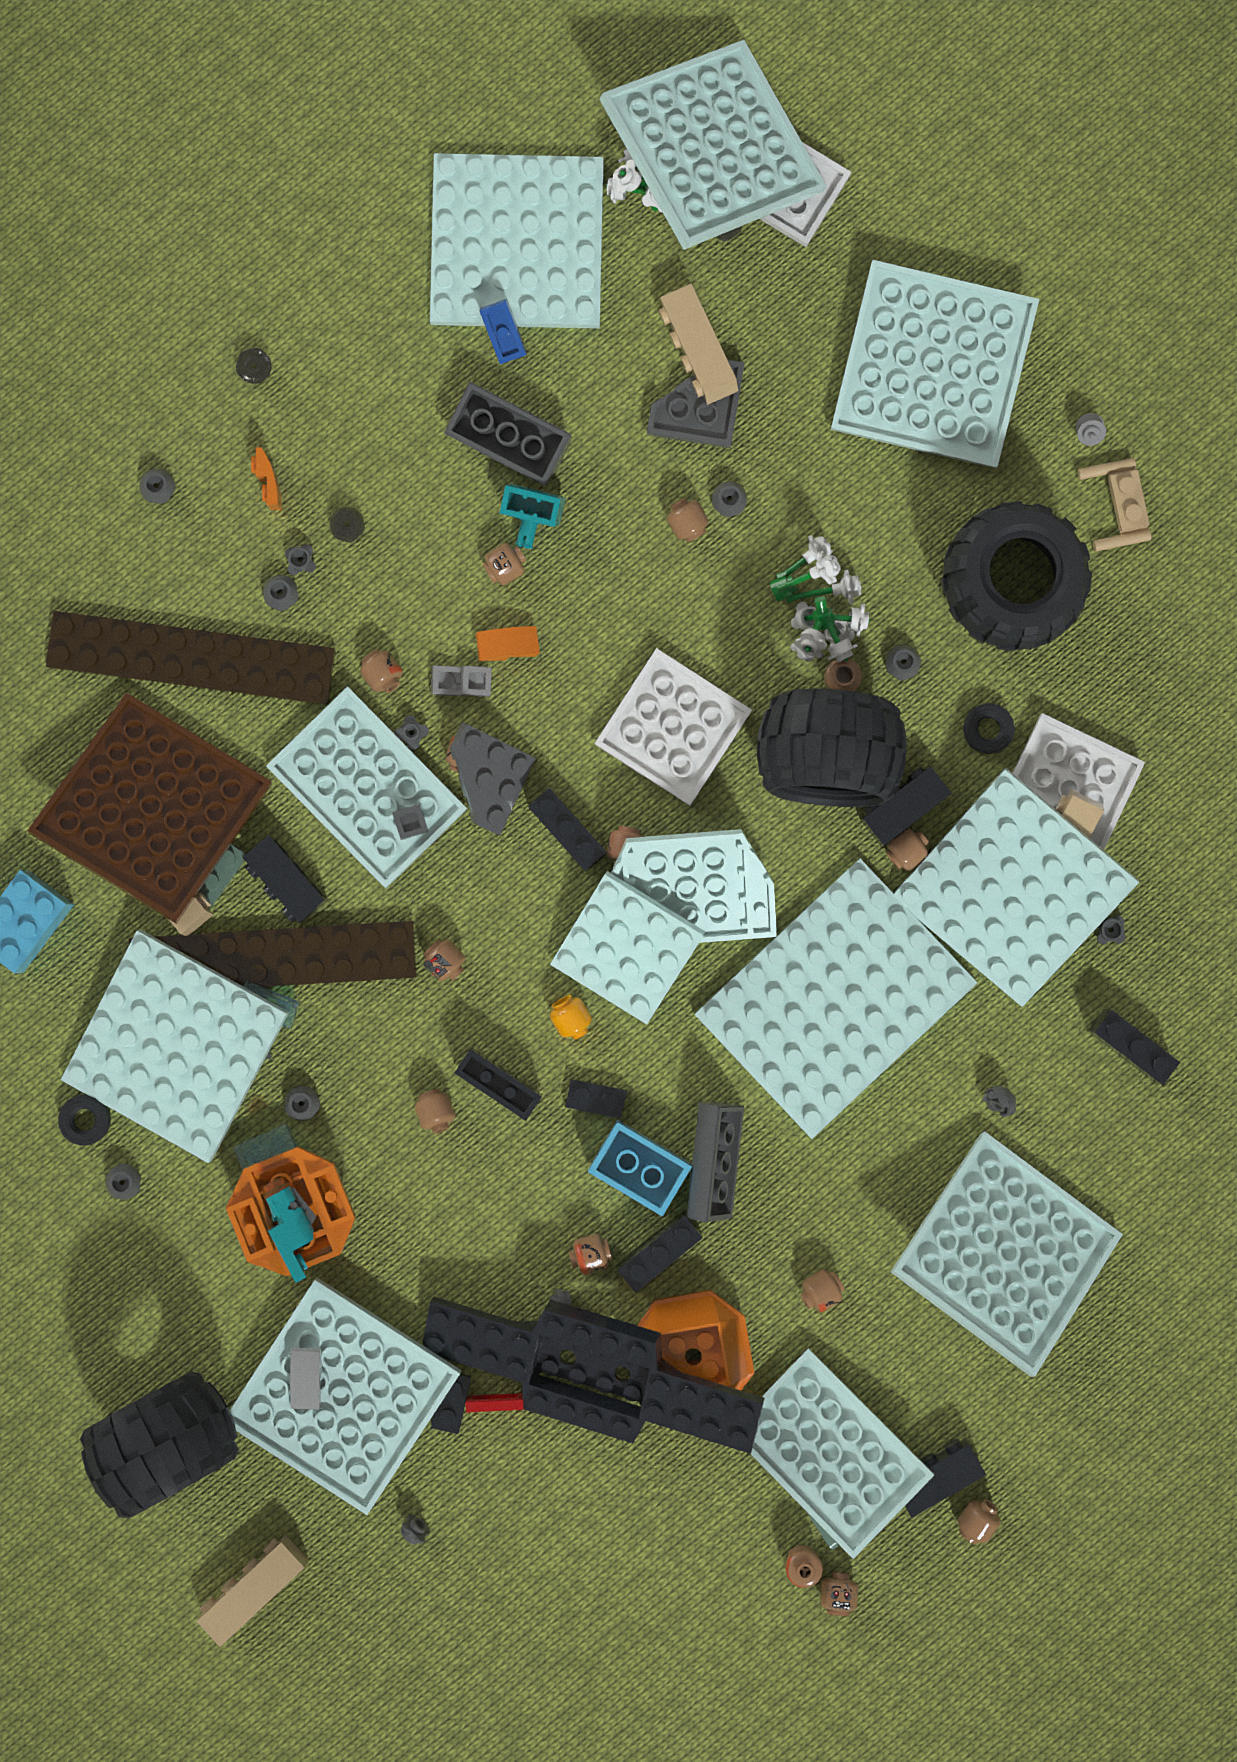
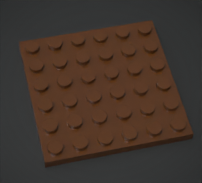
(150, 808)

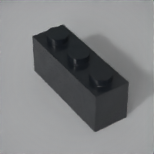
(906, 806)
(567, 829)
(284, 880)
(1133, 1046)
(498, 1083)
(659, 1252)
(952, 1470)

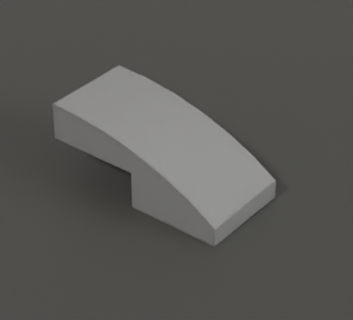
(461, 681)
(305, 1378)

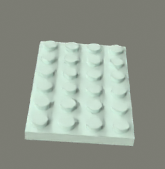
(355, 776)
(835, 1454)

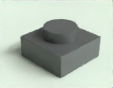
(410, 822)

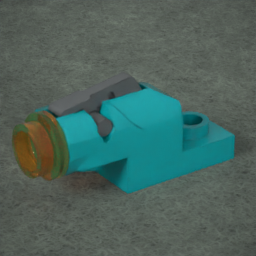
(293, 1225)

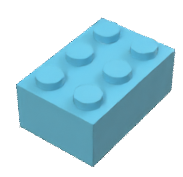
(28, 919)
(639, 1167)

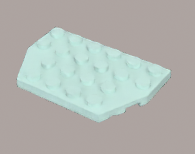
(704, 879)

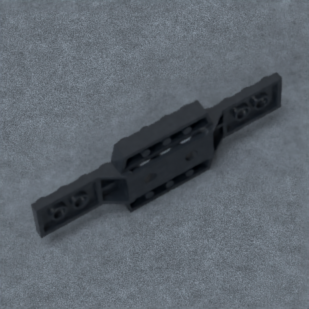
(600, 1345)

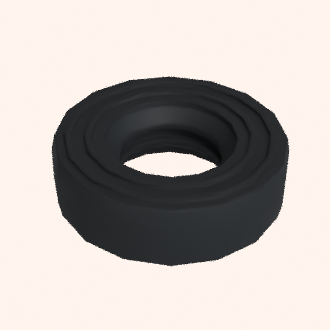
(1005, 723)
(67, 1124)

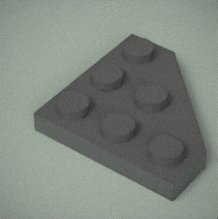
(688, 418)
(489, 775)

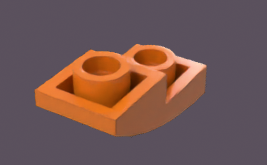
(265, 472)
(507, 642)

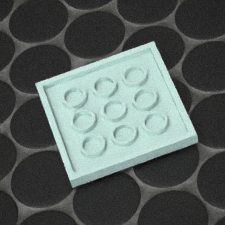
(627, 947)

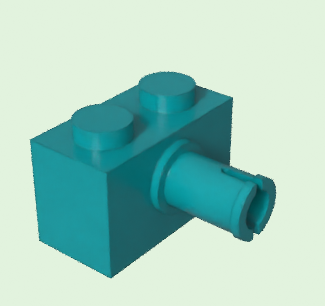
(532, 508)

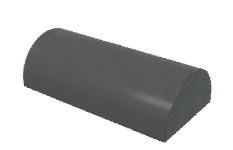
(508, 434)
(715, 1161)

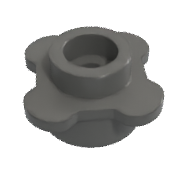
(306, 565)
(419, 732)
(1118, 930)
(414, 1530)

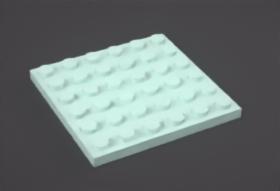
(713, 143)
(517, 234)
(934, 364)
(1015, 887)
(174, 1046)
(1007, 1254)
(374, 1397)

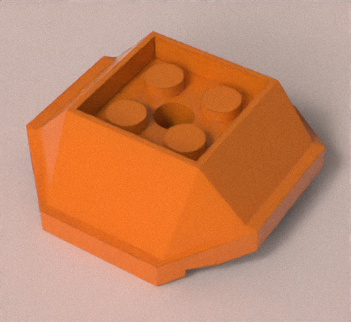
(319, 1187)
(712, 1327)

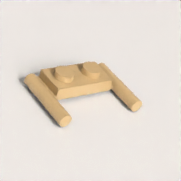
(1127, 502)

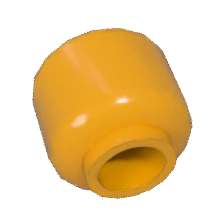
(570, 1017)

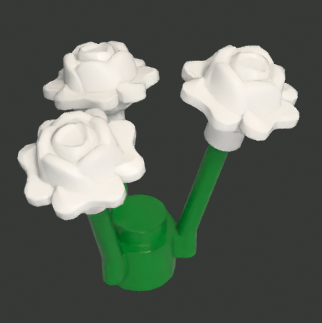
(826, 567)

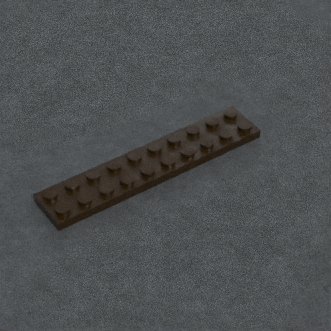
(190, 658)
(305, 953)

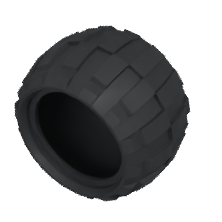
(978, 604)
(831, 748)
(159, 1445)

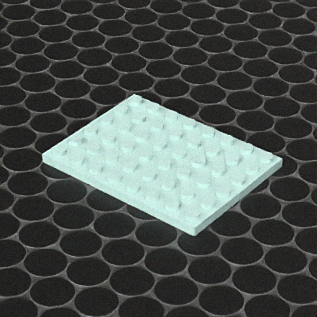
(835, 998)

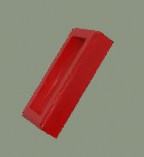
(494, 1402)

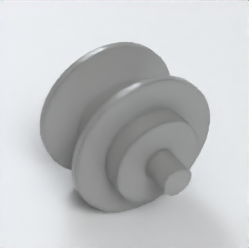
(1090, 429)

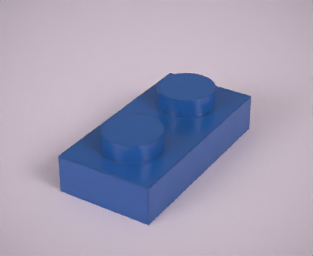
(503, 331)

